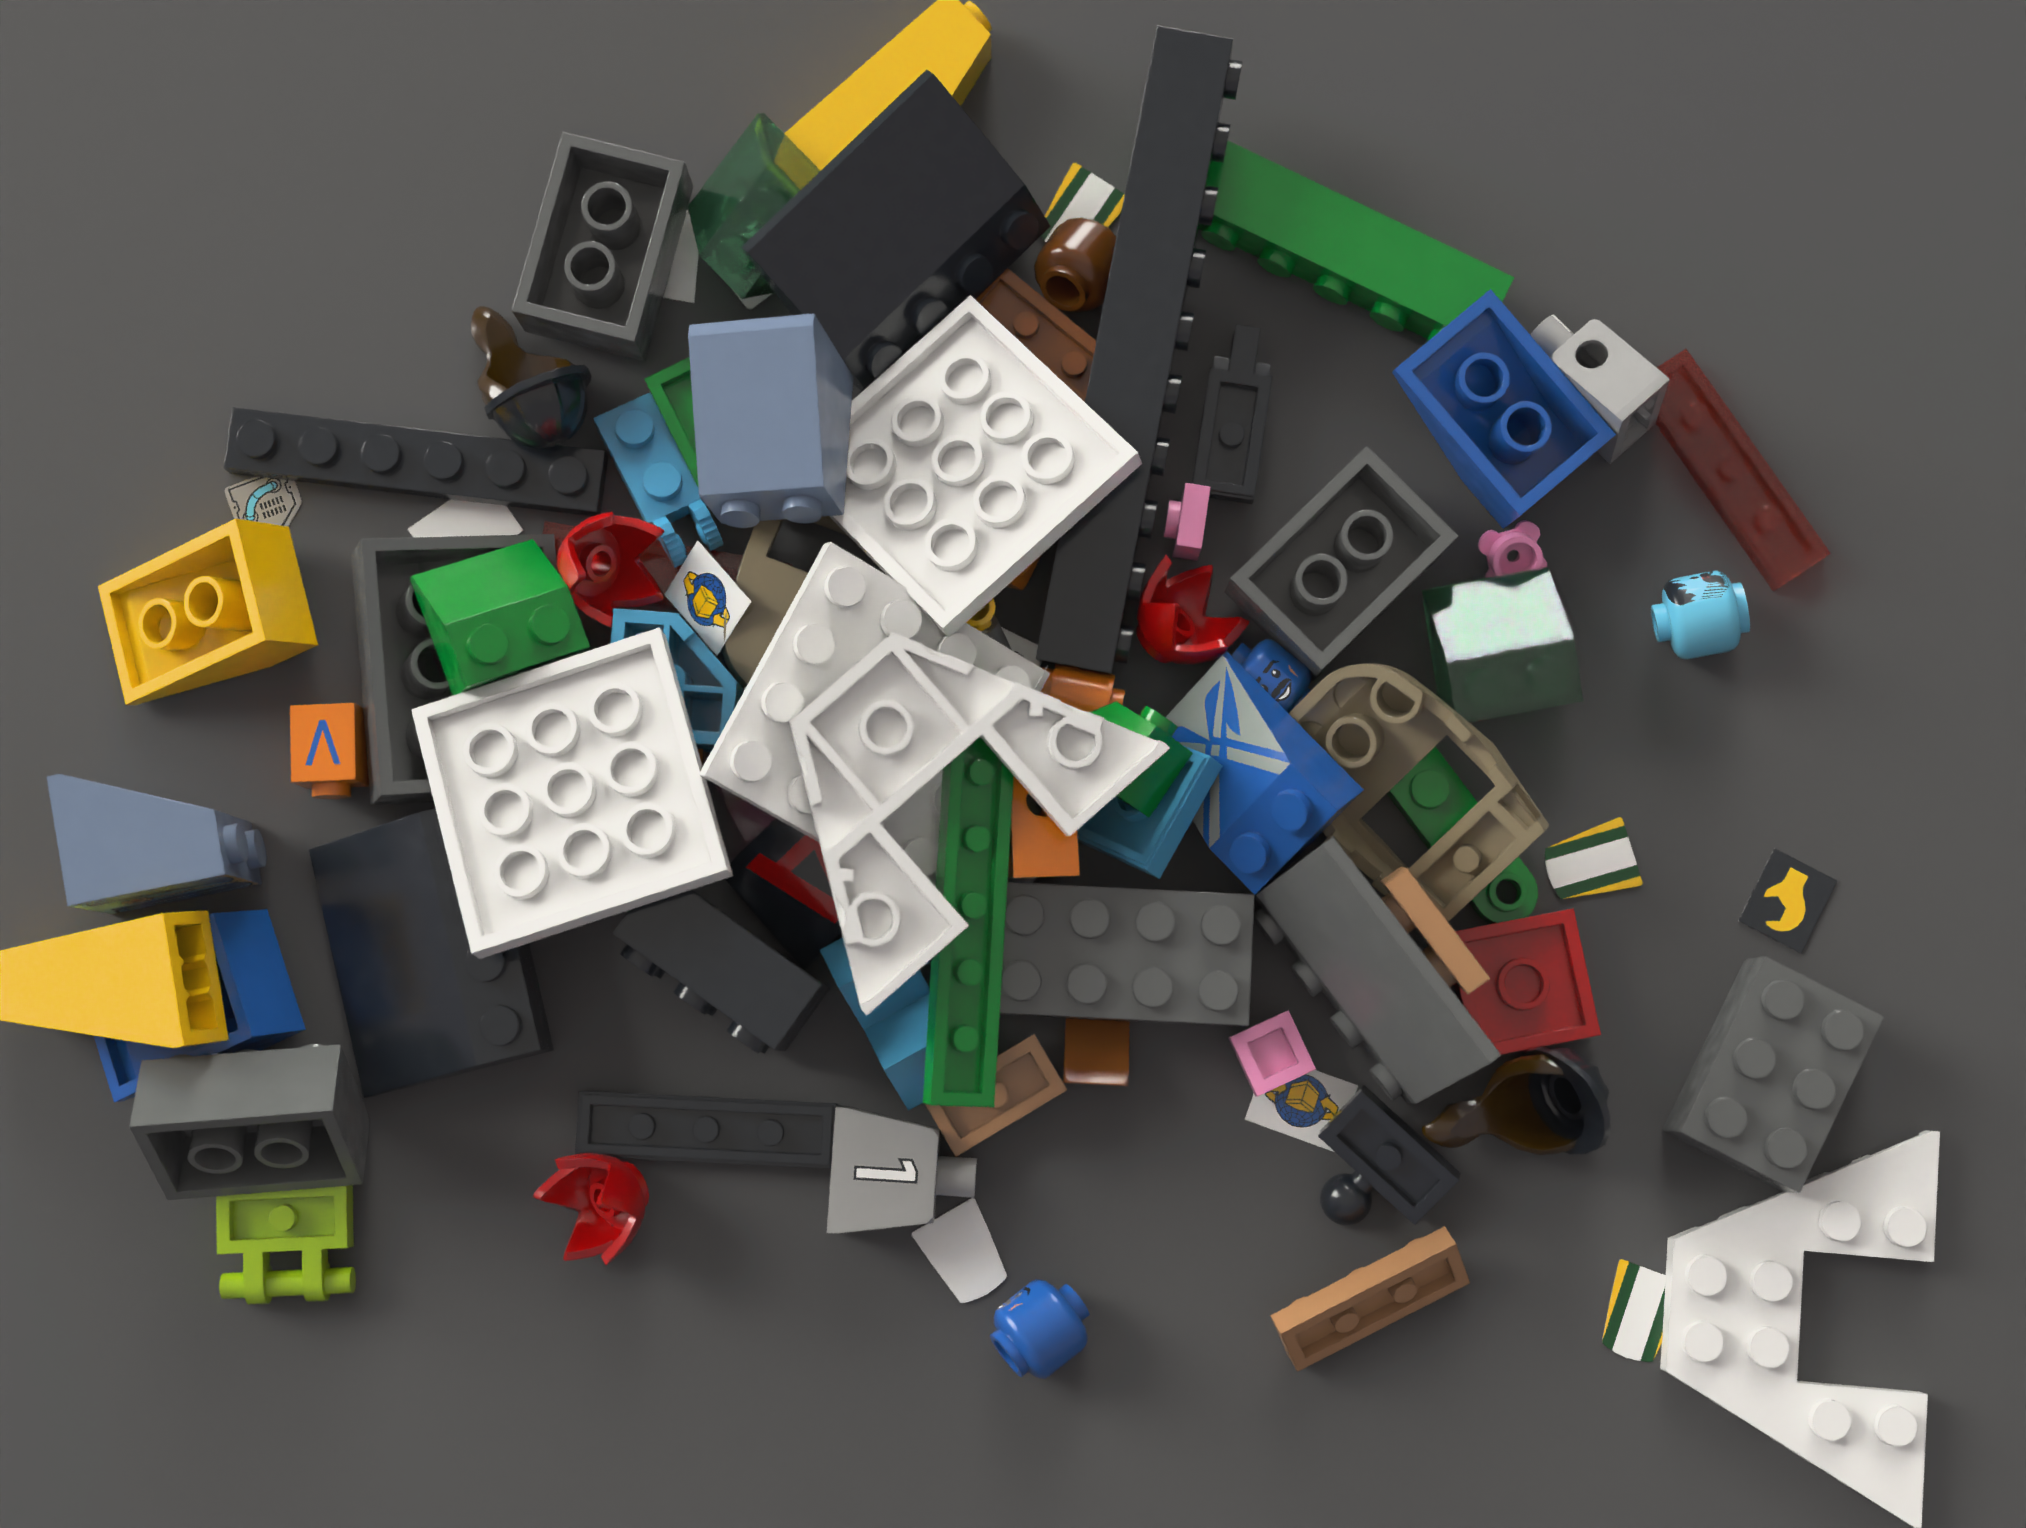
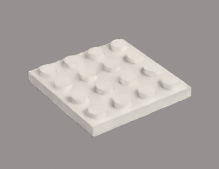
(971, 465)
(828, 629)
(570, 793)

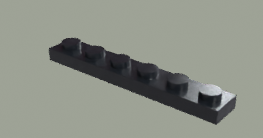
(415, 461)

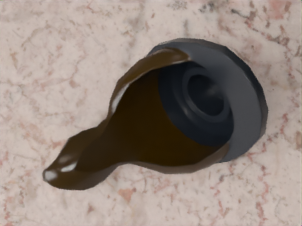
(528, 394)
(1535, 1104)

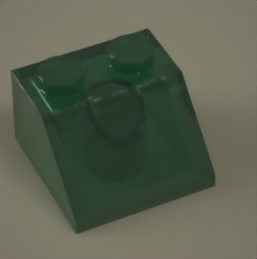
(742, 196)
(1502, 645)

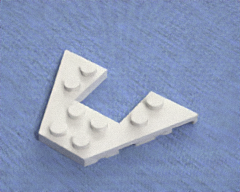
(889, 733)
(1738, 1315)

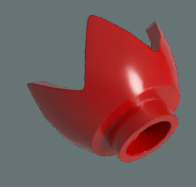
(605, 567)
(1175, 619)
(608, 1203)

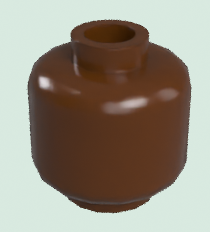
(1076, 265)

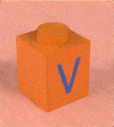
(328, 749)

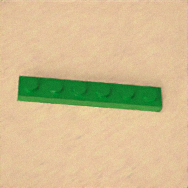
(969, 968)

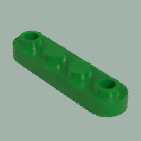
(1432, 803)

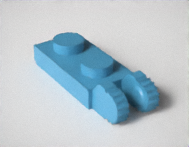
(655, 473)

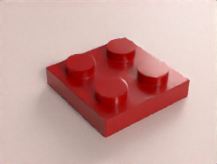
(1535, 984)

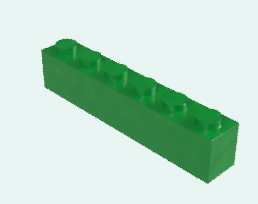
(1343, 246)

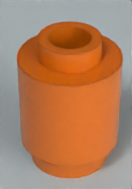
(1082, 687)

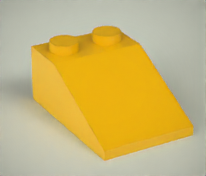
(208, 611)

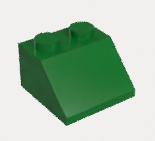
(498, 615)

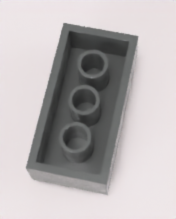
(1127, 954)

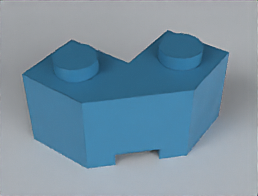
(705, 683)
(894, 1027)

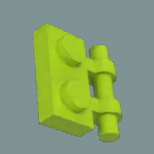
(286, 1222)

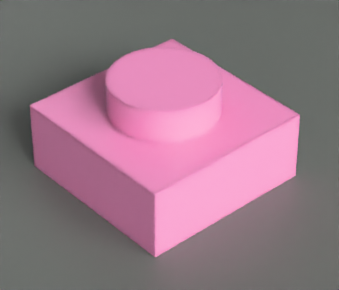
(1187, 521)
(1272, 1053)

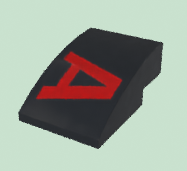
(788, 889)

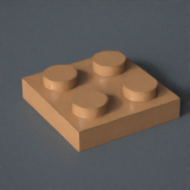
(1445, 948)

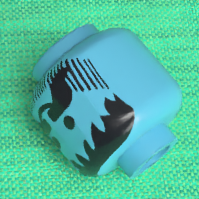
(1701, 615)

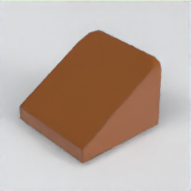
(1096, 1052)

